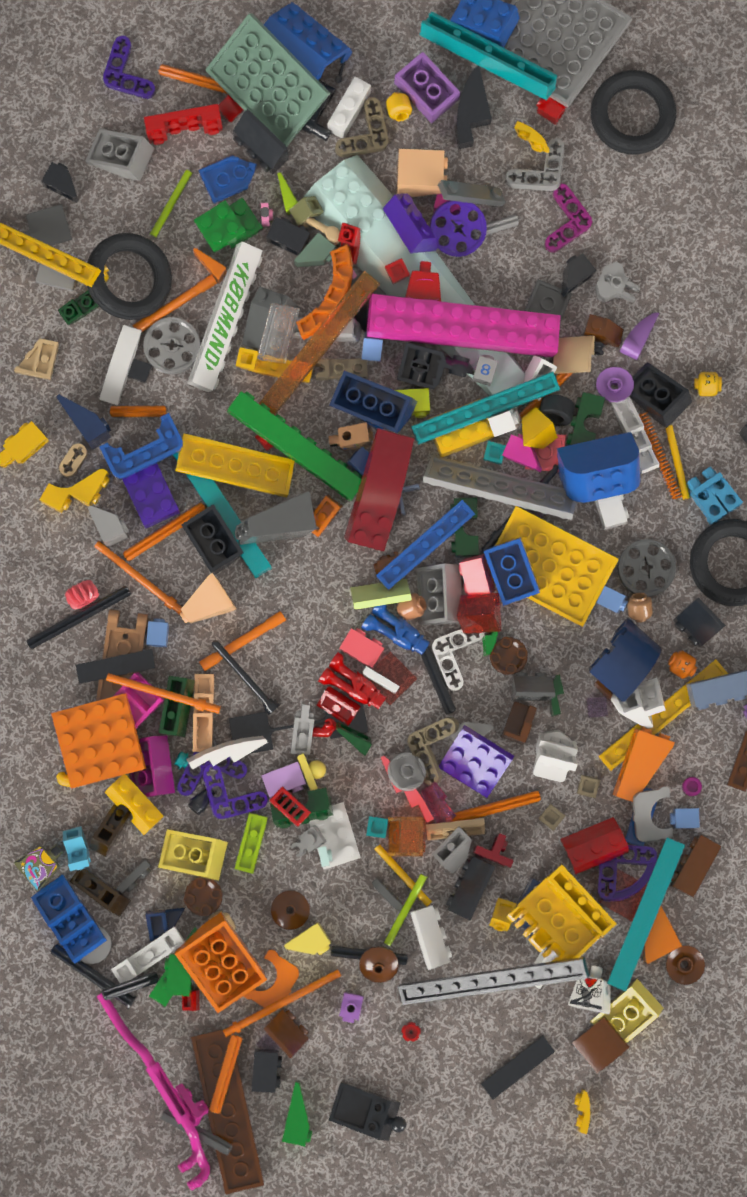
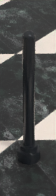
(269, 704)

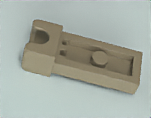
(334, 368)

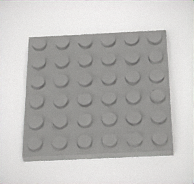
(567, 39)

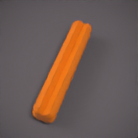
(137, 411)

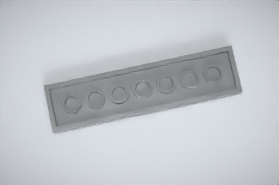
(499, 487)

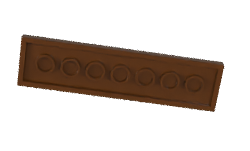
(241, 1167)

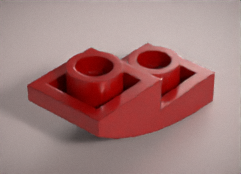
(350, 235)

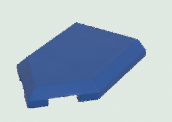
(227, 177)

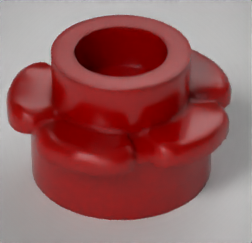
(416, 1032)

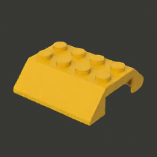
(561, 916)

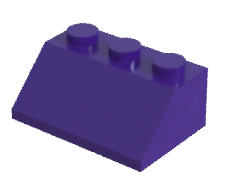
(410, 224)

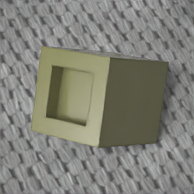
(306, 208)

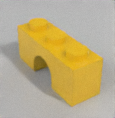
(144, 813)

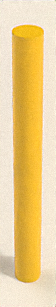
(677, 462)
(401, 873)

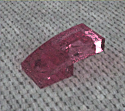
(434, 799)

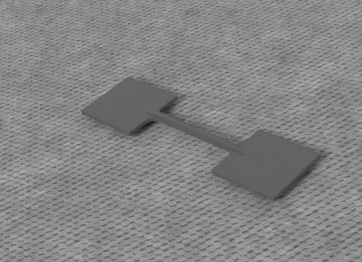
(49, 225)

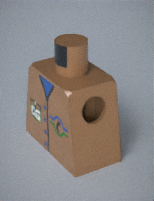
(360, 434)

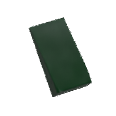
(357, 739)

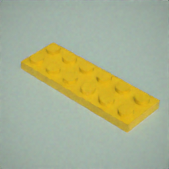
(235, 465)

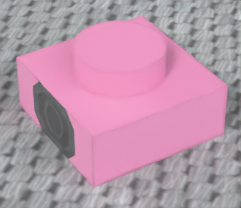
(266, 214)

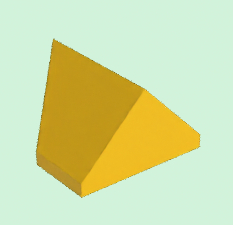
(537, 430)

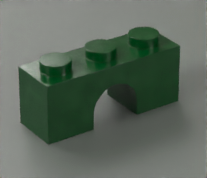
(588, 407)
(465, 544)
(318, 804)

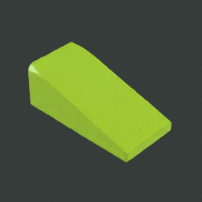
(288, 197)

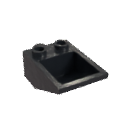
(366, 1112)

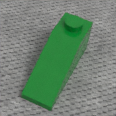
(297, 1122)

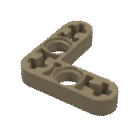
(370, 138)
(426, 740)

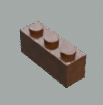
(695, 865)

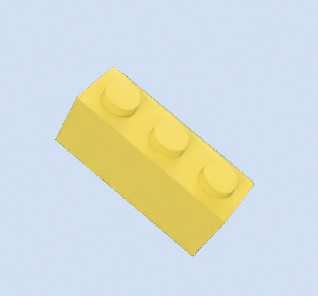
(310, 941)

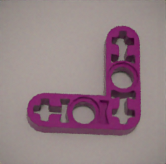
(573, 224)

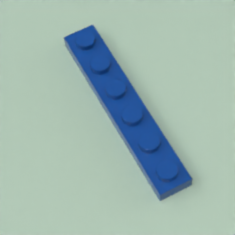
(425, 545)

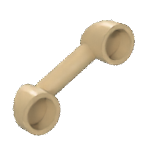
(331, 232)

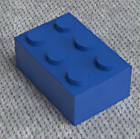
(488, 19)
(512, 571)

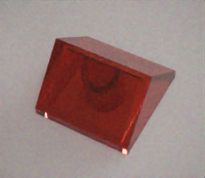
(479, 613)

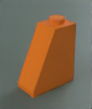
(661, 939)

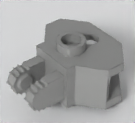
(616, 282)

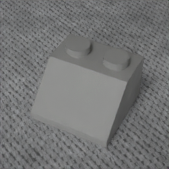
(109, 526)

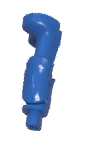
(405, 635)

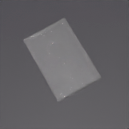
(278, 333)

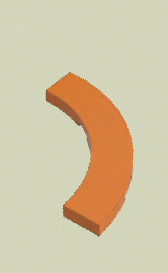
(340, 286)

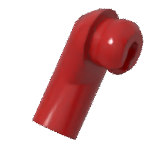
(327, 729)

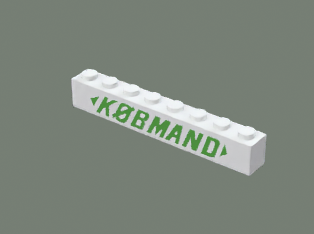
(225, 317)

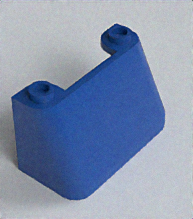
(164, 447)

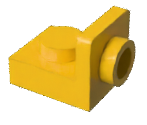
(502, 909)

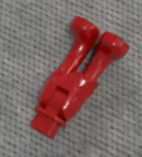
(361, 688)

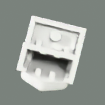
(642, 703)
(555, 755)

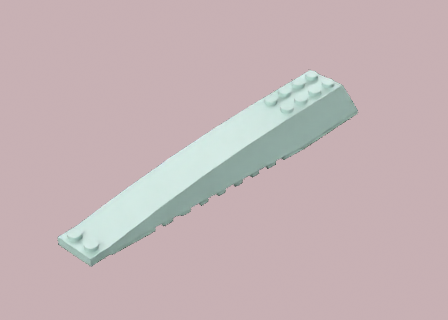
(357, 197)

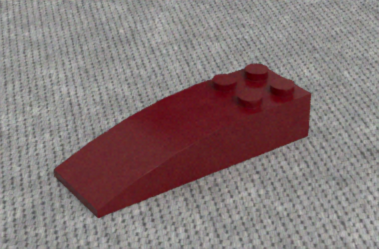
(380, 490)

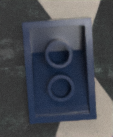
(88, 423)

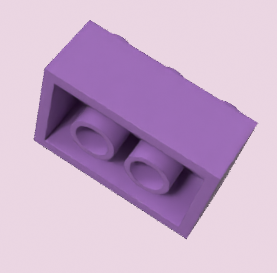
(427, 87)

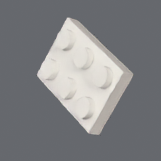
(338, 836)

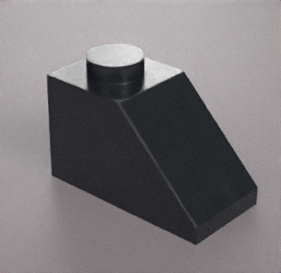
(59, 181)
(576, 273)

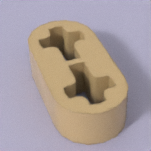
(70, 458)

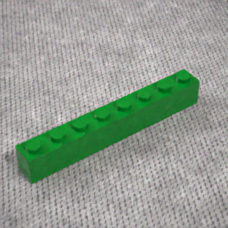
(295, 446)

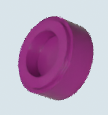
(691, 786)

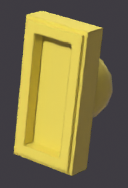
(315, 770)

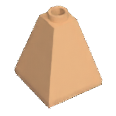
(207, 602)

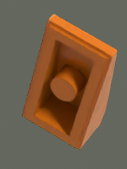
(215, 268)
(325, 513)

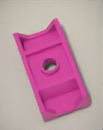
(140, 702)

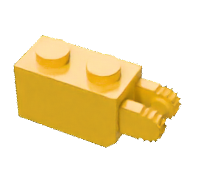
(22, 445)

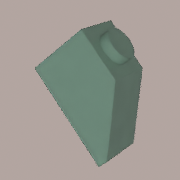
(315, 253)

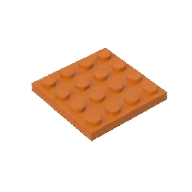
(98, 740)

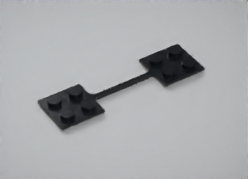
(258, 725)

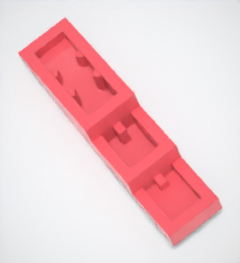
(413, 797)

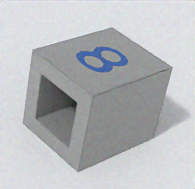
(485, 370)

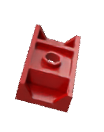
(174, 122)

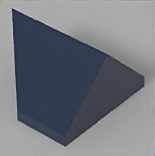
(162, 921)

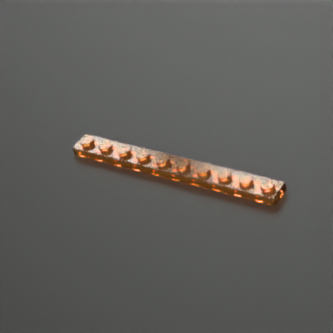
(320, 342)

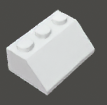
(431, 937)

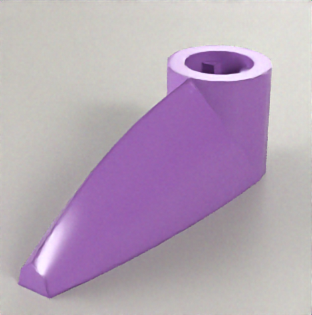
(638, 336)

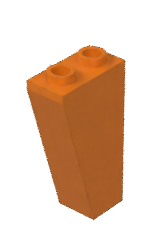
(641, 762)

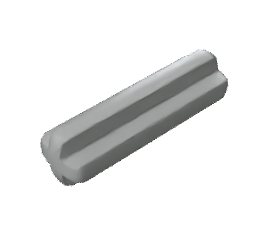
(502, 224)

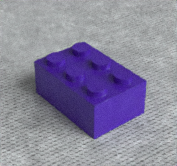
(151, 496)

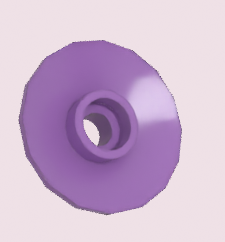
(618, 377)

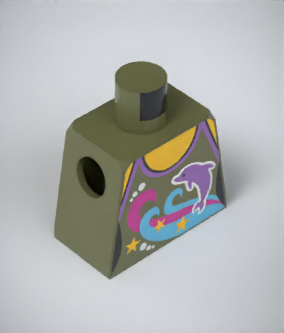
(39, 865)

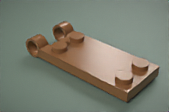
(116, 645)

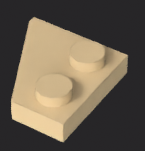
(40, 360)

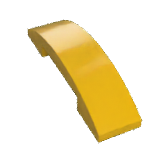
(248, 360)

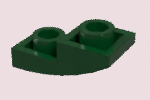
(78, 308)

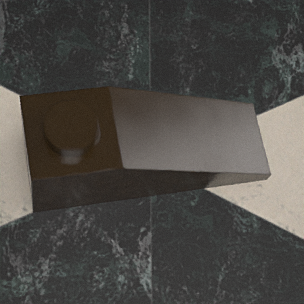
(110, 829)
(100, 891)

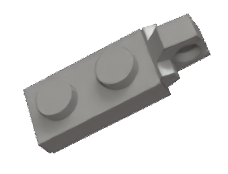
(302, 730)

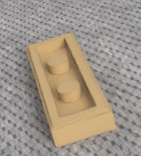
(444, 830)

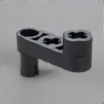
(312, 125)

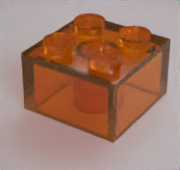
(406, 836)

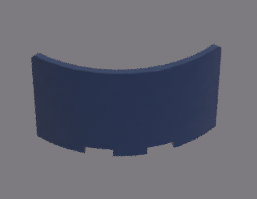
(626, 661)

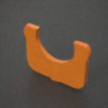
(286, 977)

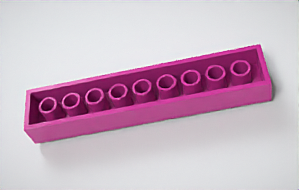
(463, 325)

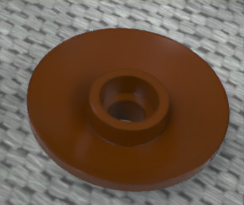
(300, 907)
(380, 957)
(694, 968)

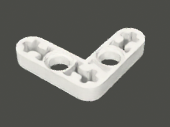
(447, 654)

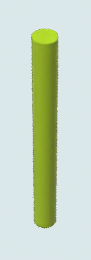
(171, 202)
(405, 909)

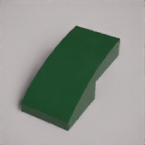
(554, 704)

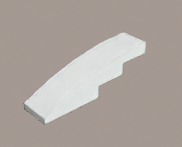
(120, 364)
(631, 422)
(235, 749)

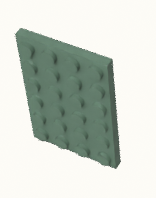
(267, 79)

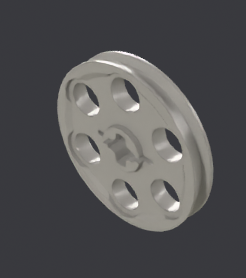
(177, 352)

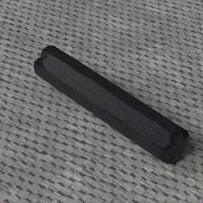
(129, 986)

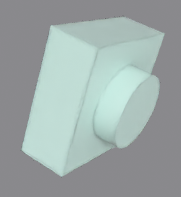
(325, 856)

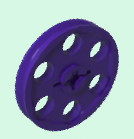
(467, 226)

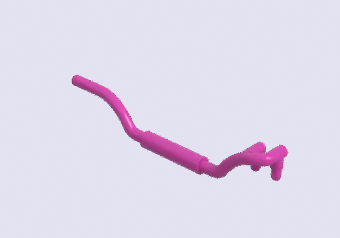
(168, 1094)

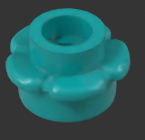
(181, 760)

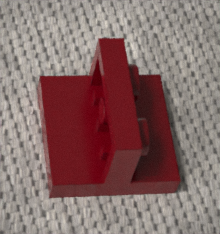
(499, 845)

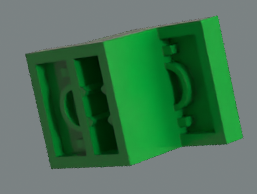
(228, 224)

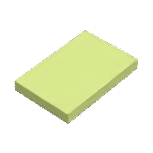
(378, 594)

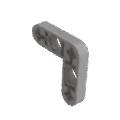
(547, 174)

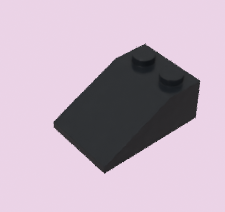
(659, 394)
(698, 623)

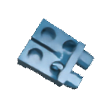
(714, 496)

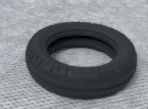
(633, 80)
(156, 259)
(699, 562)

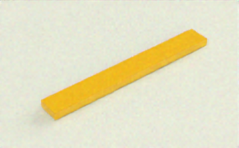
(48, 255)
(674, 706)

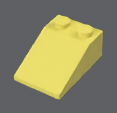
(193, 854)
(632, 1011)

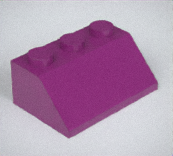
(158, 776)

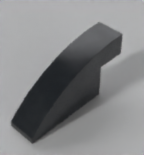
(472, 109)

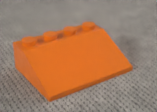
(220, 963)

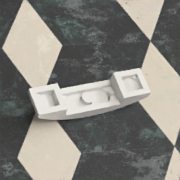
(148, 955)

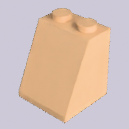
(420, 171)

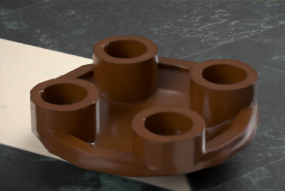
(509, 656)
(203, 896)

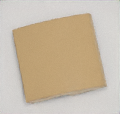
(574, 354)

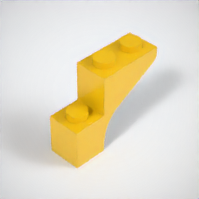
(85, 491)

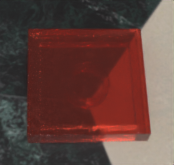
(396, 672)
(628, 906)

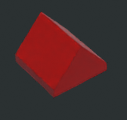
(191, 1002)

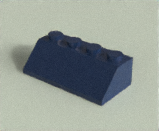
(372, 402)

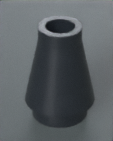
(200, 802)

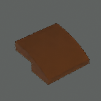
(600, 1044)

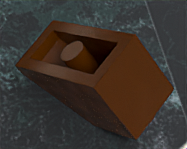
(603, 330)

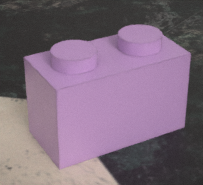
(289, 777)

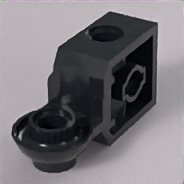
(426, 365)

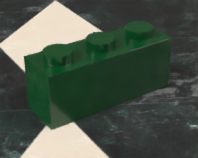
(176, 714)

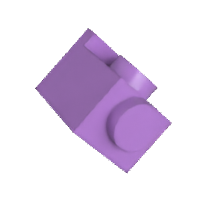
(351, 999)

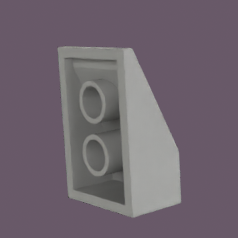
(120, 154)

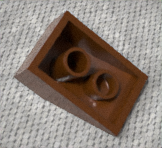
(287, 1032)

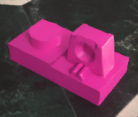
(196, 1110)

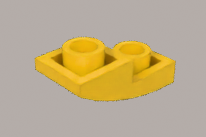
(535, 139)
(583, 1105)

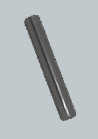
(204, 1135)

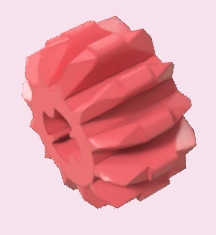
(82, 594)

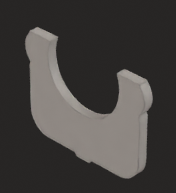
(642, 806)

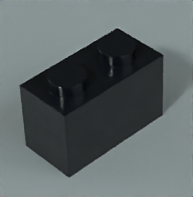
(288, 236)
(265, 1071)

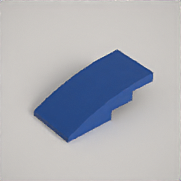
(68, 918)

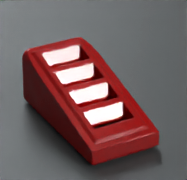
(278, 795)

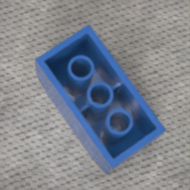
(600, 468)

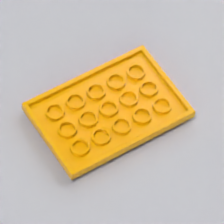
(565, 567)

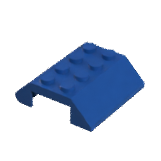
(306, 39)

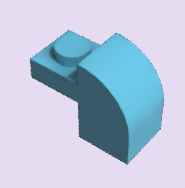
(76, 848)

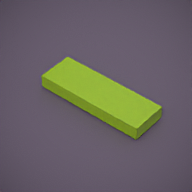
(251, 843)

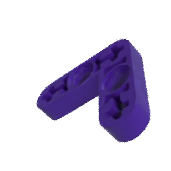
(118, 71)
(193, 785)
(223, 798)

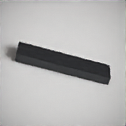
(115, 665)
(517, 1067)

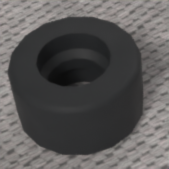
(557, 409)

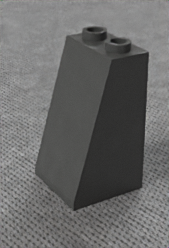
(284, 521)

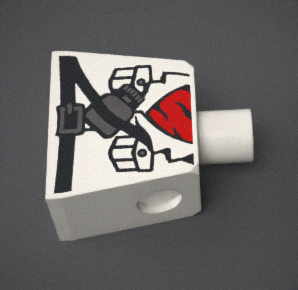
(592, 993)

